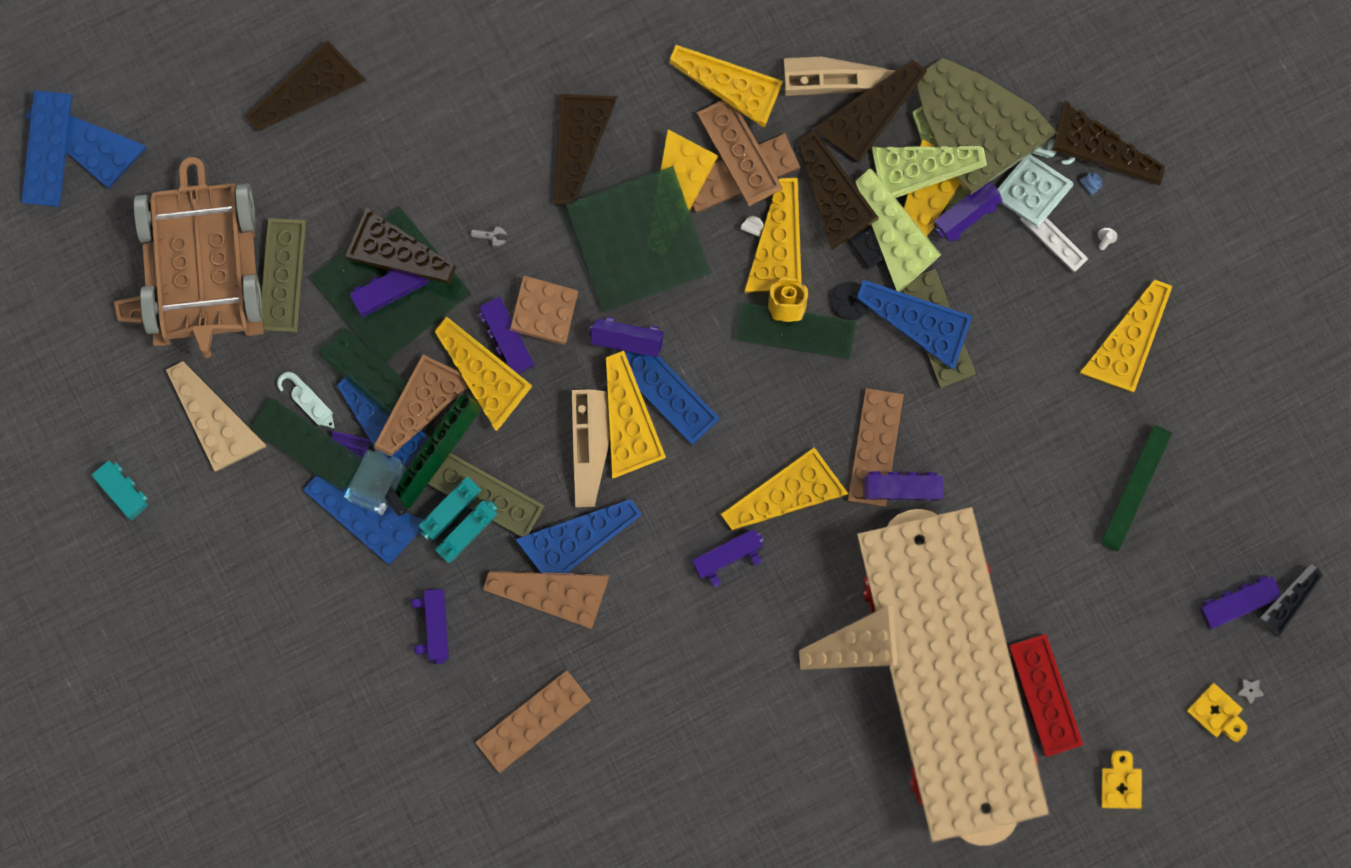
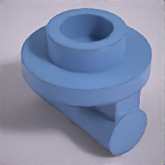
(1091, 182)

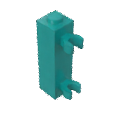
(450, 508)
(468, 530)

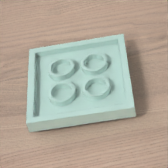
(1033, 190)

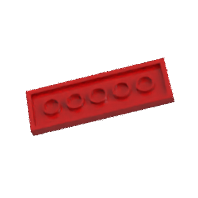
(1046, 695)

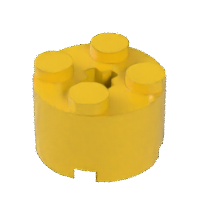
(788, 300)

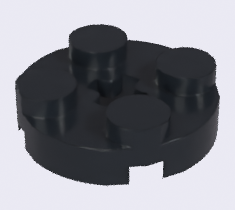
(844, 310)

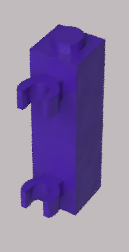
(967, 212)
(626, 337)
(728, 554)
(436, 626)

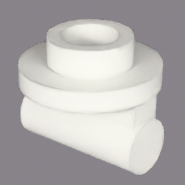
(753, 225)
(1106, 236)

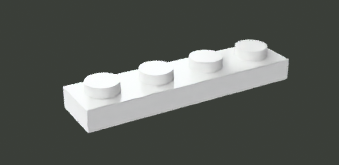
(1058, 244)

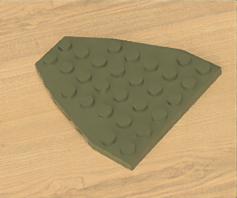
(975, 111)

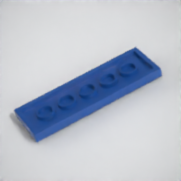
(47, 148)
(671, 396)

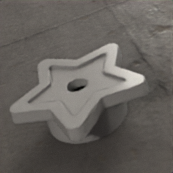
(1250, 695)

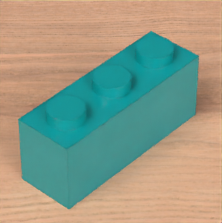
(121, 489)

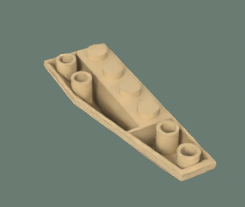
(829, 76)
(590, 443)

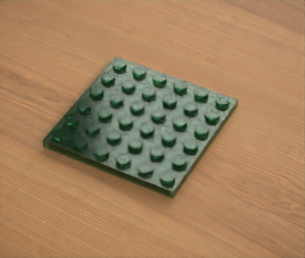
(638, 239)
(404, 319)

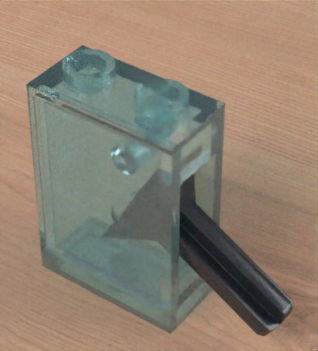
(376, 483)

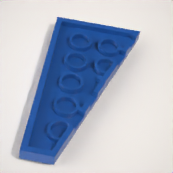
(100, 150)
(928, 324)
(374, 420)
(382, 534)
(569, 543)

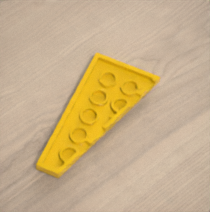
(740, 87)
(690, 163)
(930, 202)
(780, 241)
(1126, 349)
(489, 378)
(631, 429)
(794, 488)

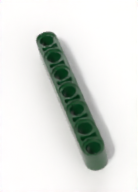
(437, 449)
(1136, 488)

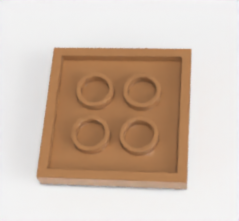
(544, 310)

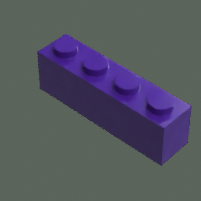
(385, 291)
(508, 341)
(903, 487)
(1240, 603)

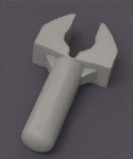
(490, 235)

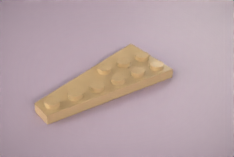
(216, 425)
(857, 645)

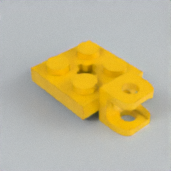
(1223, 722)
(1121, 773)

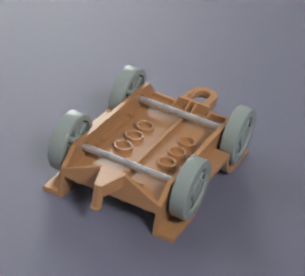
(199, 261)

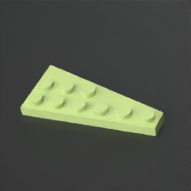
(899, 237)

